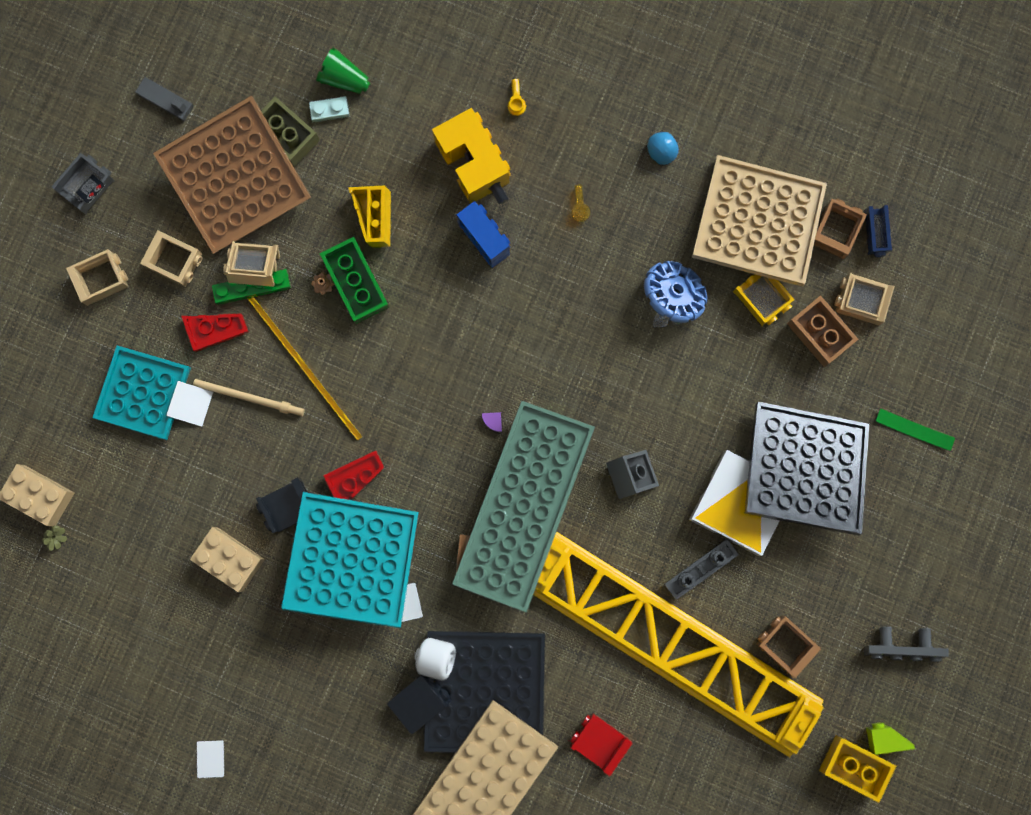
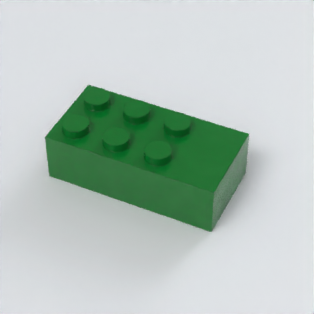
(354, 280)

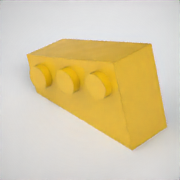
(374, 213)

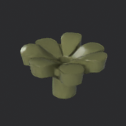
(53, 537)

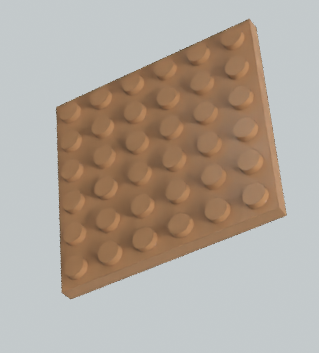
(232, 174)

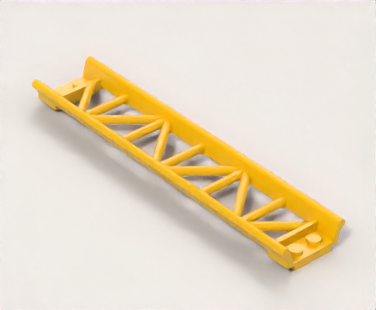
(803, 711)

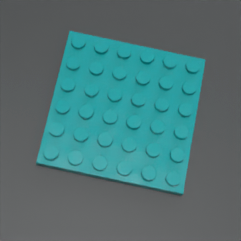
(350, 560)

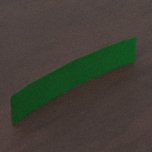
(915, 430)

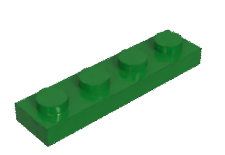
(232, 292)

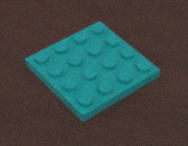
(140, 392)

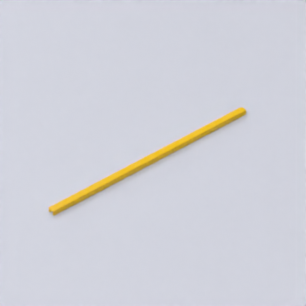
(305, 368)

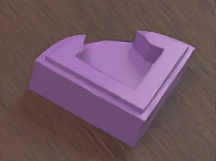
(493, 421)

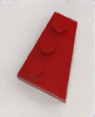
(214, 329)

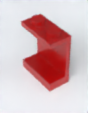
(600, 743)

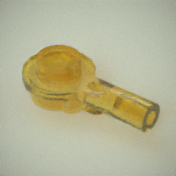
(580, 211)

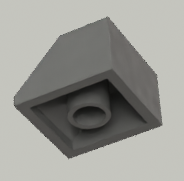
(632, 474)

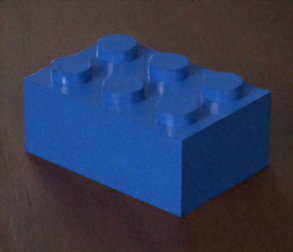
(484, 234)

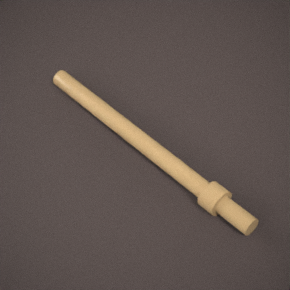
(283, 407)

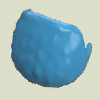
(662, 148)

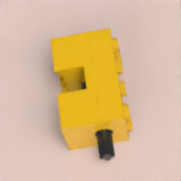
(485, 169)

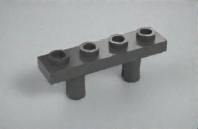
(701, 569)
(924, 650)

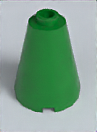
(342, 73)

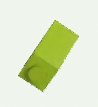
(886, 740)

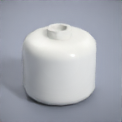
(435, 658)

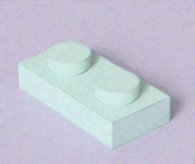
(329, 109)

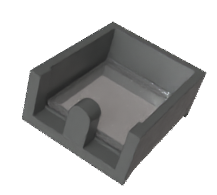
(76, 176)

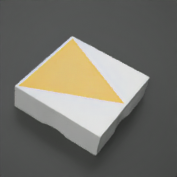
(723, 507)

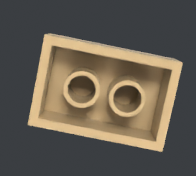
(35, 495)
(227, 559)

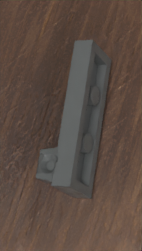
(164, 99)

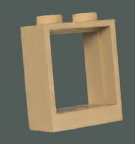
(157, 247)
(80, 286)

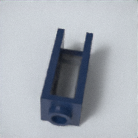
(878, 231)

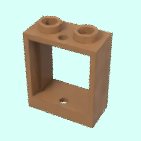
(830, 245)
(802, 660)

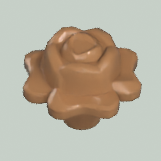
(323, 283)

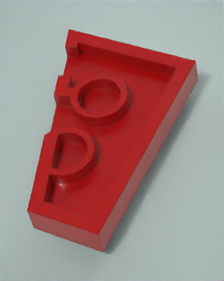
(354, 476)

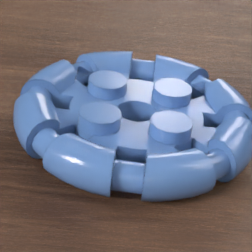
(688, 285)

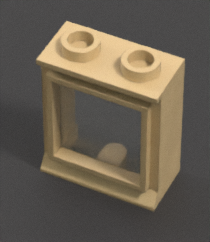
(251, 264)
(864, 299)

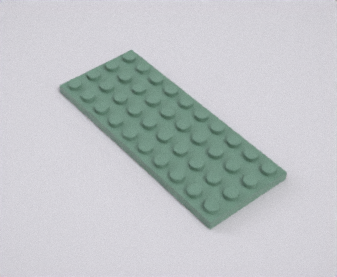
(523, 506)

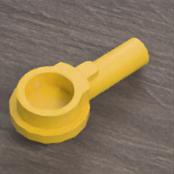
(516, 105)

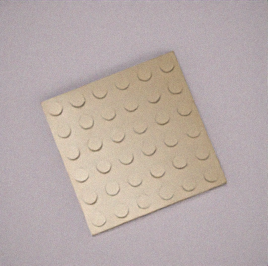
(759, 220)

